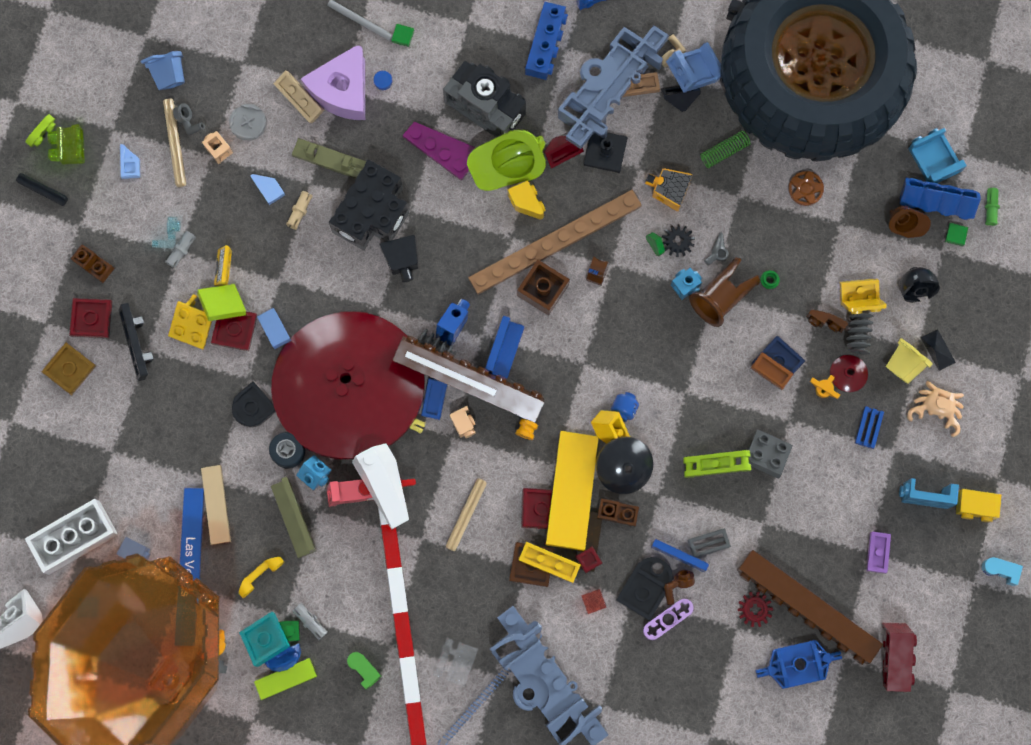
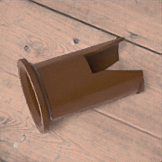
(721, 295)

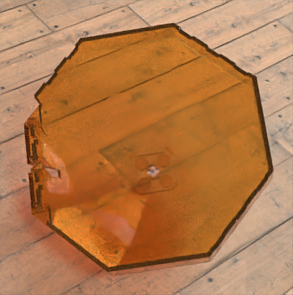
(115, 645)

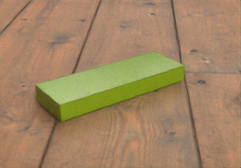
(285, 679)

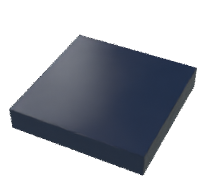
(783, 354)

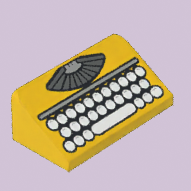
(223, 266)

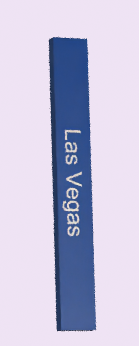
(192, 530)

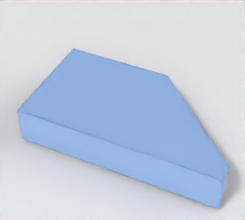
(129, 163)

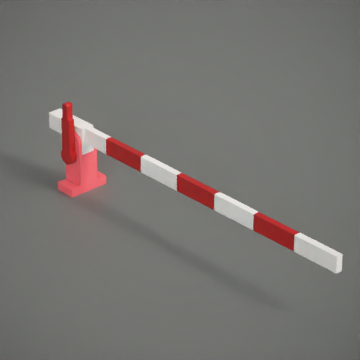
(357, 491)

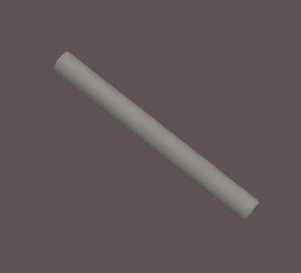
(360, 20)

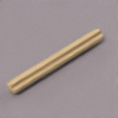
(174, 143)

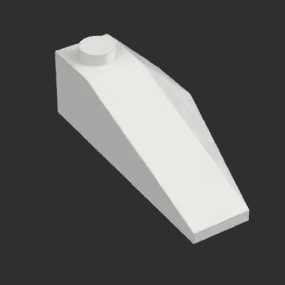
(382, 479)
(19, 619)

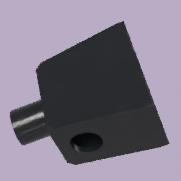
(401, 256)

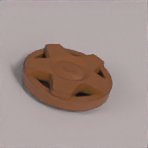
(806, 188)

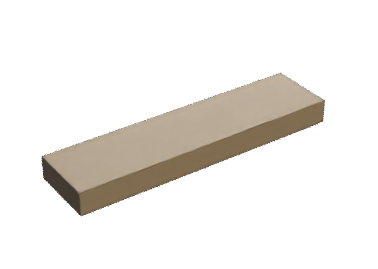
(216, 505)

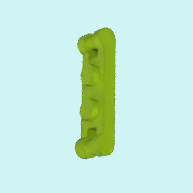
(717, 463)

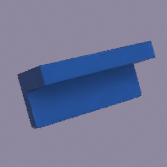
(504, 347)

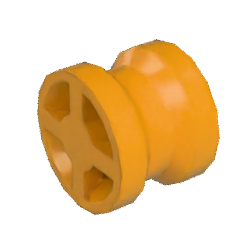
(526, 429)

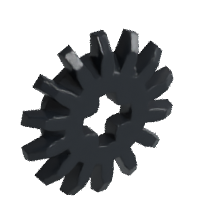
(682, 235)

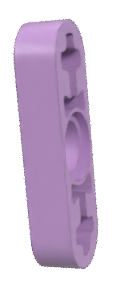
(659, 632)

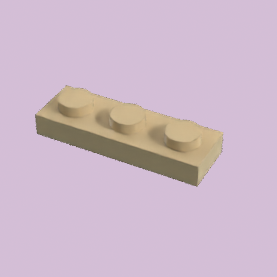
(298, 97)

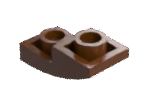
(92, 263)
(819, 318)
(618, 512)

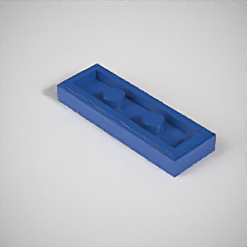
(680, 555)

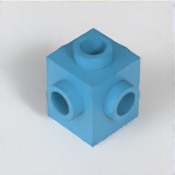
(680, 283)
(314, 473)

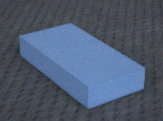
(274, 328)

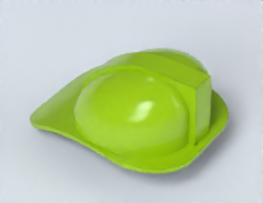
(507, 160)

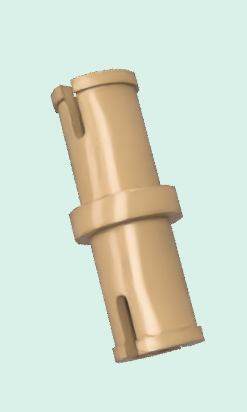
(299, 210)

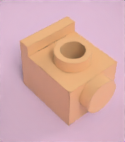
(222, 152)
(463, 423)

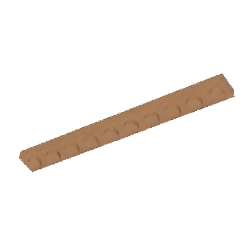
(554, 242)

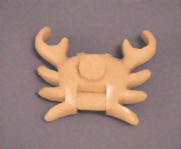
(939, 403)

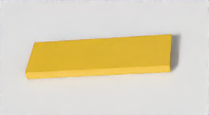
(572, 491)

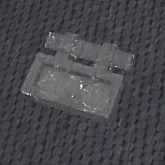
(461, 664)

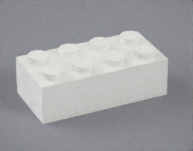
(71, 536)

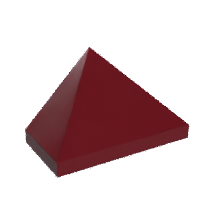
(560, 150)

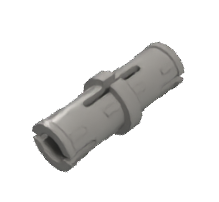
(180, 249)
(310, 621)

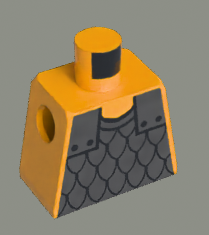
(670, 187)

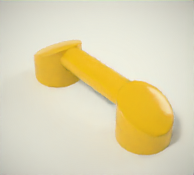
(246, 586)

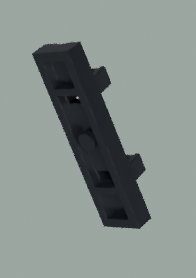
(138, 358)

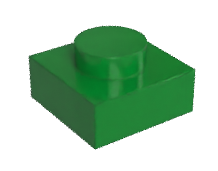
(291, 630)

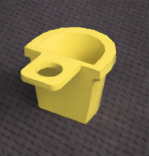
(907, 362)

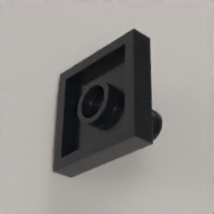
(606, 153)

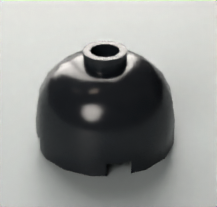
(918, 283)

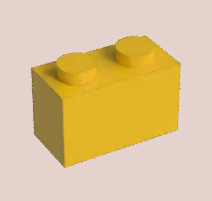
(978, 504)

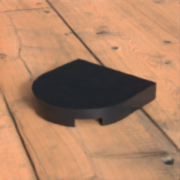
(252, 406)

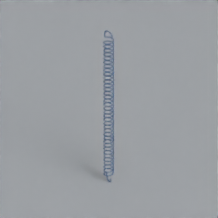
(469, 716)

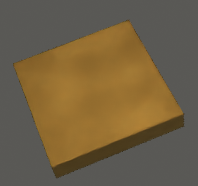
(68, 368)

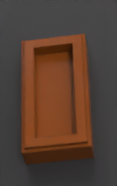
(772, 371)

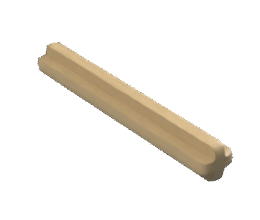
(466, 514)

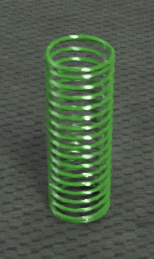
(741, 136)

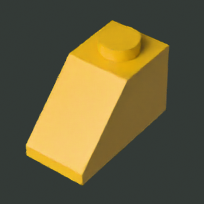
(609, 426)

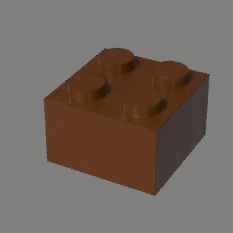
(543, 287)

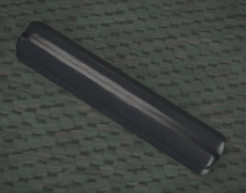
(42, 189)

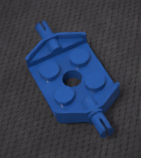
(783, 668)

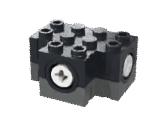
(484, 98)
(370, 207)

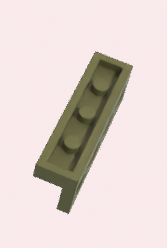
(293, 518)

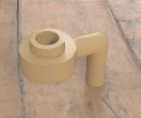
(675, 42)

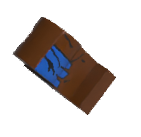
(597, 271)

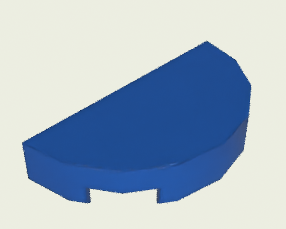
(285, 659)

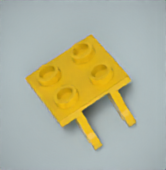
(190, 324)

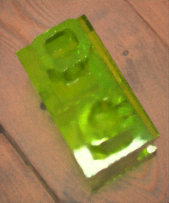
(69, 145)

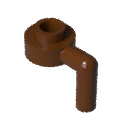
(683, 579)

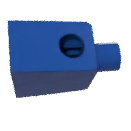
(452, 322)

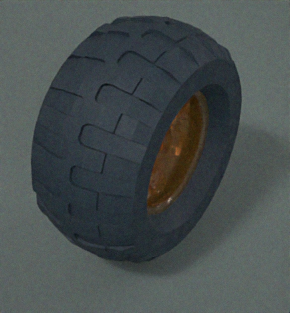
(815, 121)

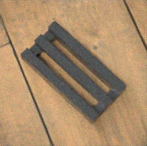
(693, 548)

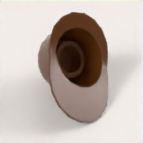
(908, 222)

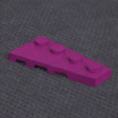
(441, 148)

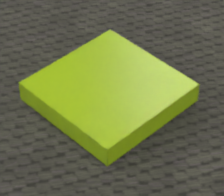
(221, 302)

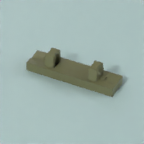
(328, 158)

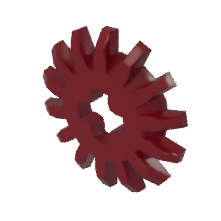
(761, 615)

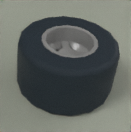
(280, 450)

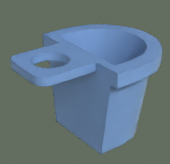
(166, 69)

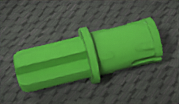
(992, 206)

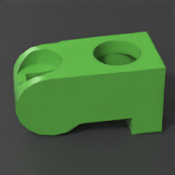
(364, 668)

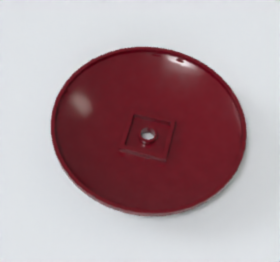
(354, 416)

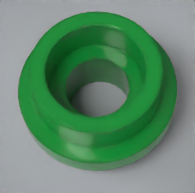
(773, 275)

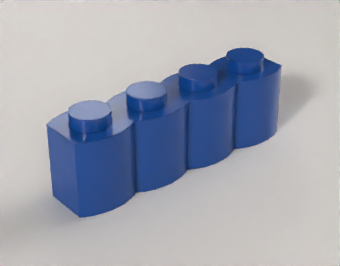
(940, 198)

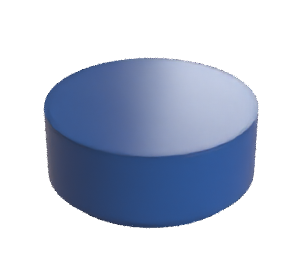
(383, 80)

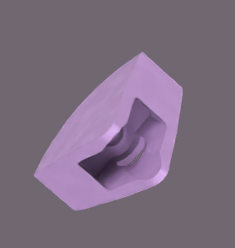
(340, 85)

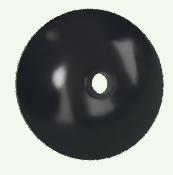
(616, 457)

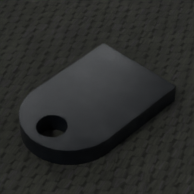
(645, 588)

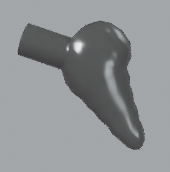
(718, 251)

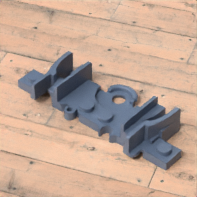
(611, 84)
(546, 680)

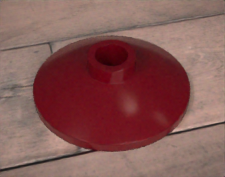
(847, 382)

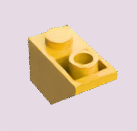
(525, 201)

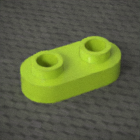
(45, 125)

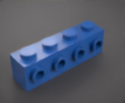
(545, 41)

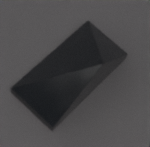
(678, 98)
(938, 350)

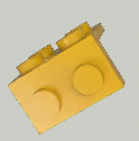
(861, 296)

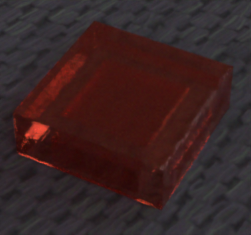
(593, 601)

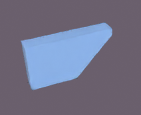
(268, 187)

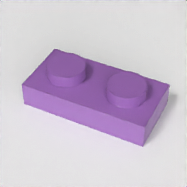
(878, 552)

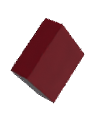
(588, 559)

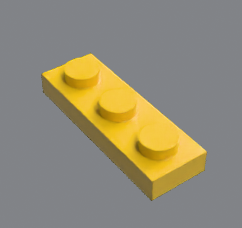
(549, 562)

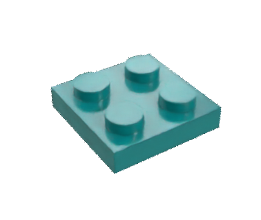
(264, 639)

